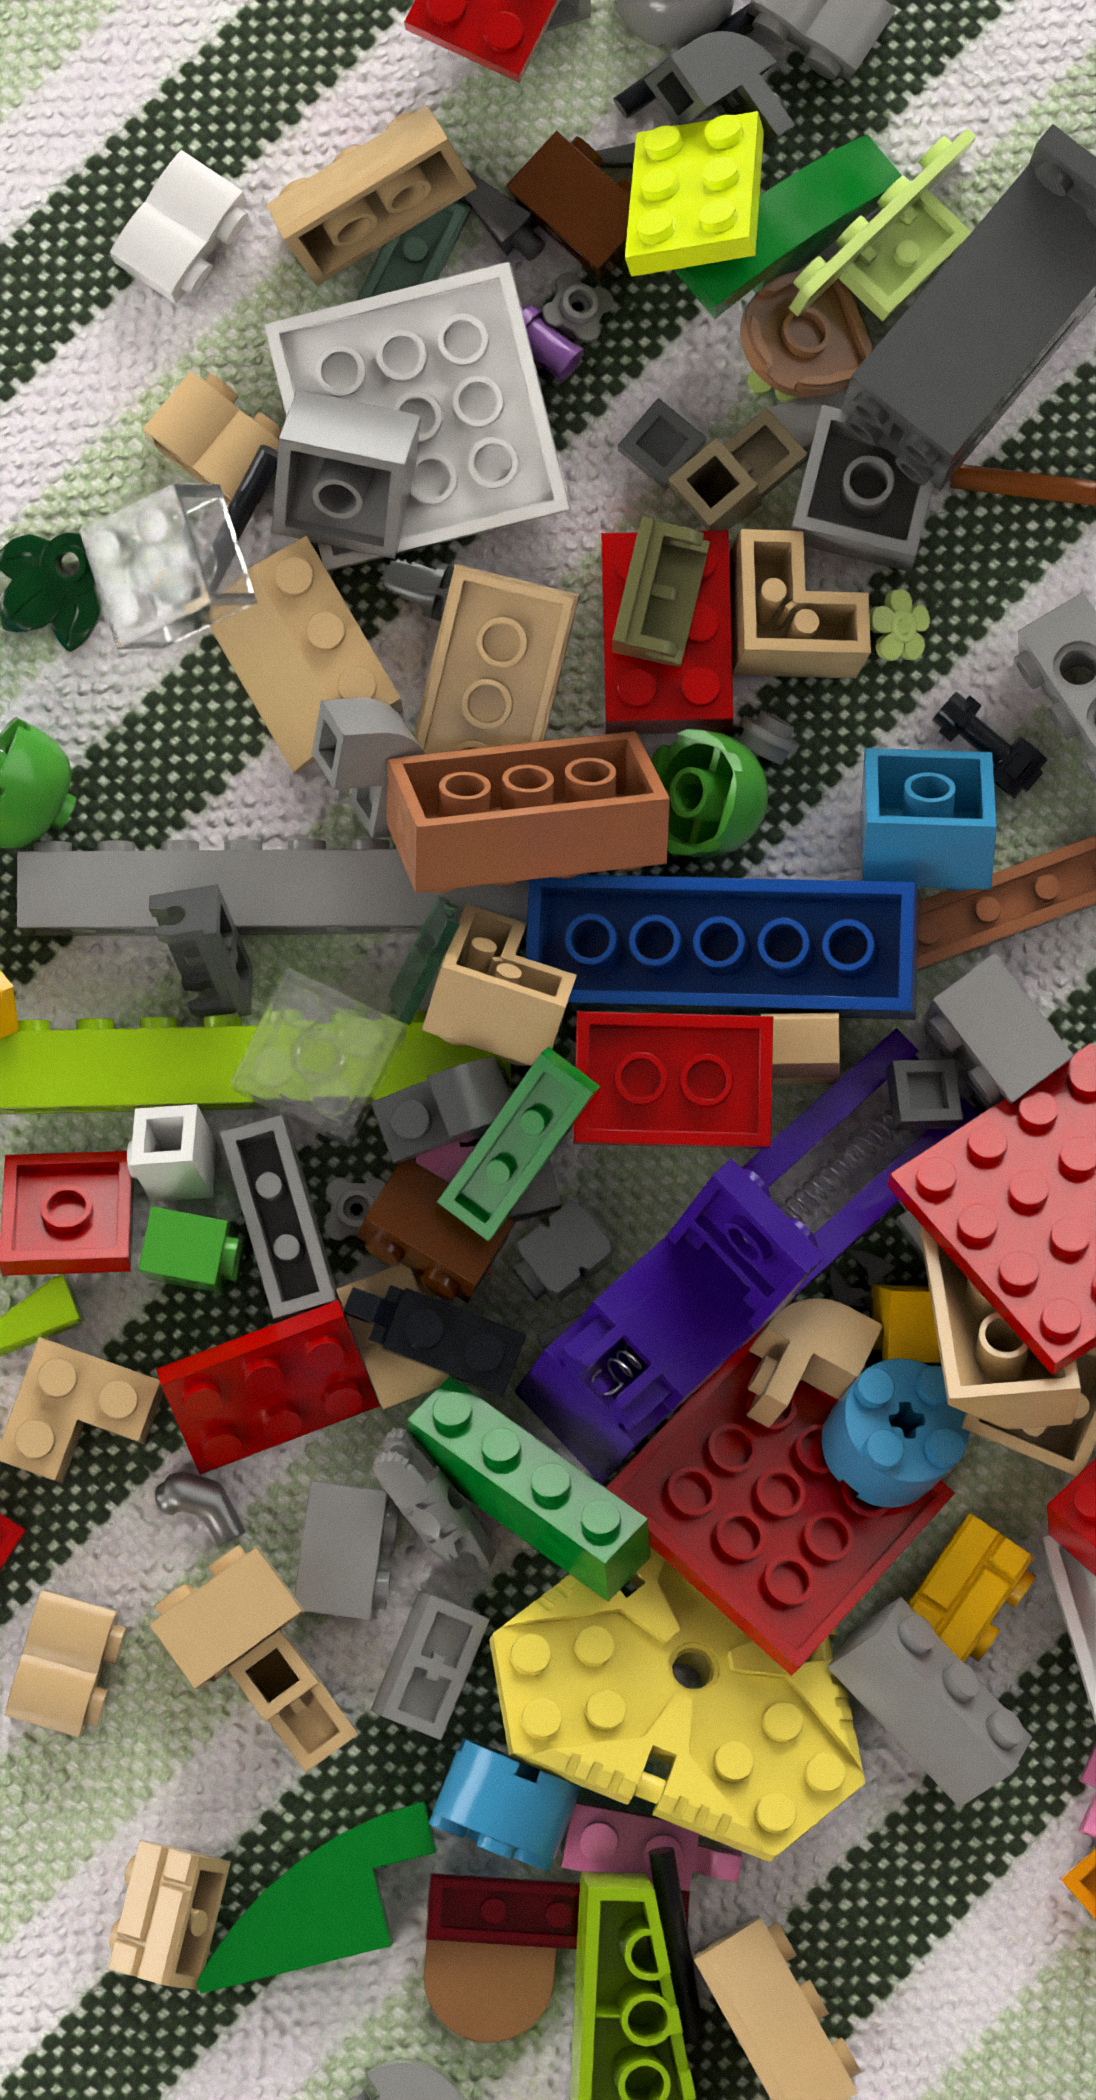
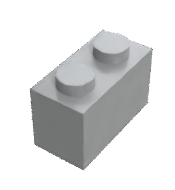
(344, 1551)

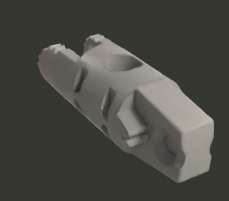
(432, 1504)

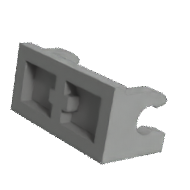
(430, 1665)

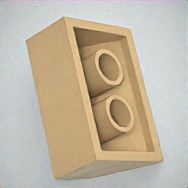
(370, 195)
(299, 649)
(985, 1361)
(775, 2015)

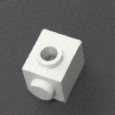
(172, 1153)

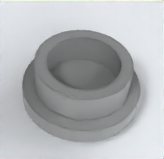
(768, 737)

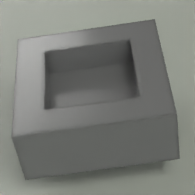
(661, 443)
(924, 1094)

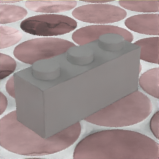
(280, 1217)
(930, 1702)

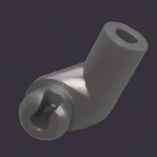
(200, 1497)

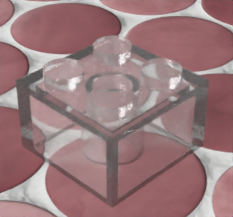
(168, 566)
(318, 1057)

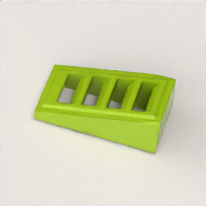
(41, 1314)

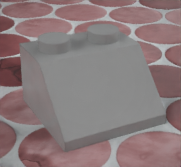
(345, 473)

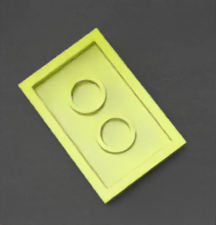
(695, 194)

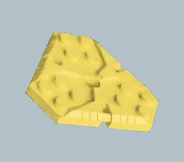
(596, 1695)

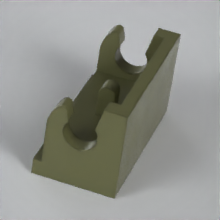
(660, 592)

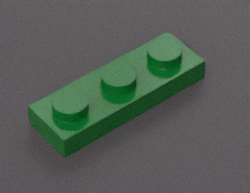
(518, 1143)

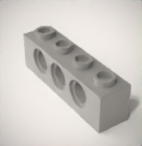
(1049, 649)

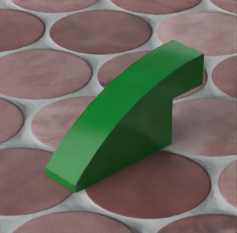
(798, 222)
(322, 1904)

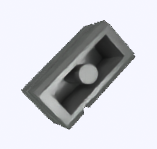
(559, 1255)

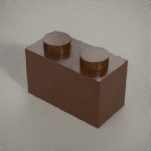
(575, 202)
(427, 1238)

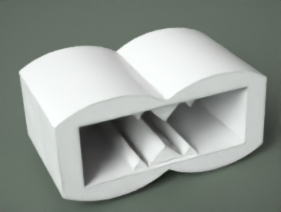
(180, 228)

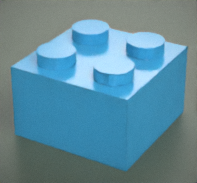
(928, 818)

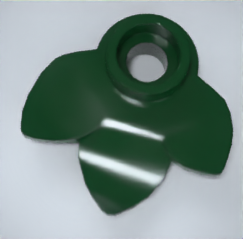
(44, 593)

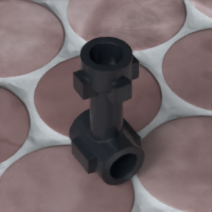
(1014, 766)

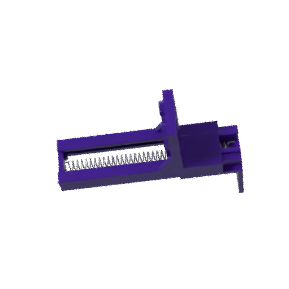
(712, 1280)

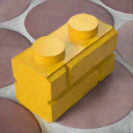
(970, 1585)

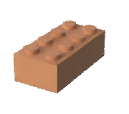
(527, 812)

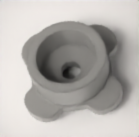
(575, 324)
(342, 1197)

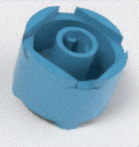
(894, 1433)
(505, 1805)

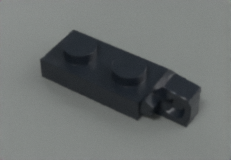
(439, 1336)

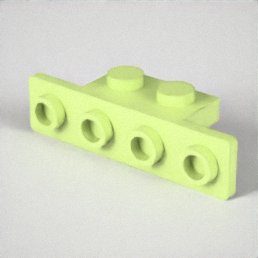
(899, 246)

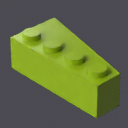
(624, 1997)

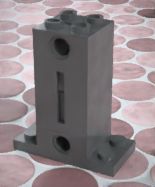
(984, 319)

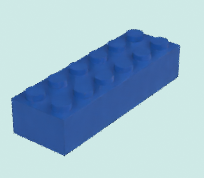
(729, 944)

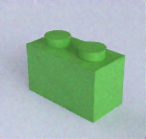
(190, 1250)

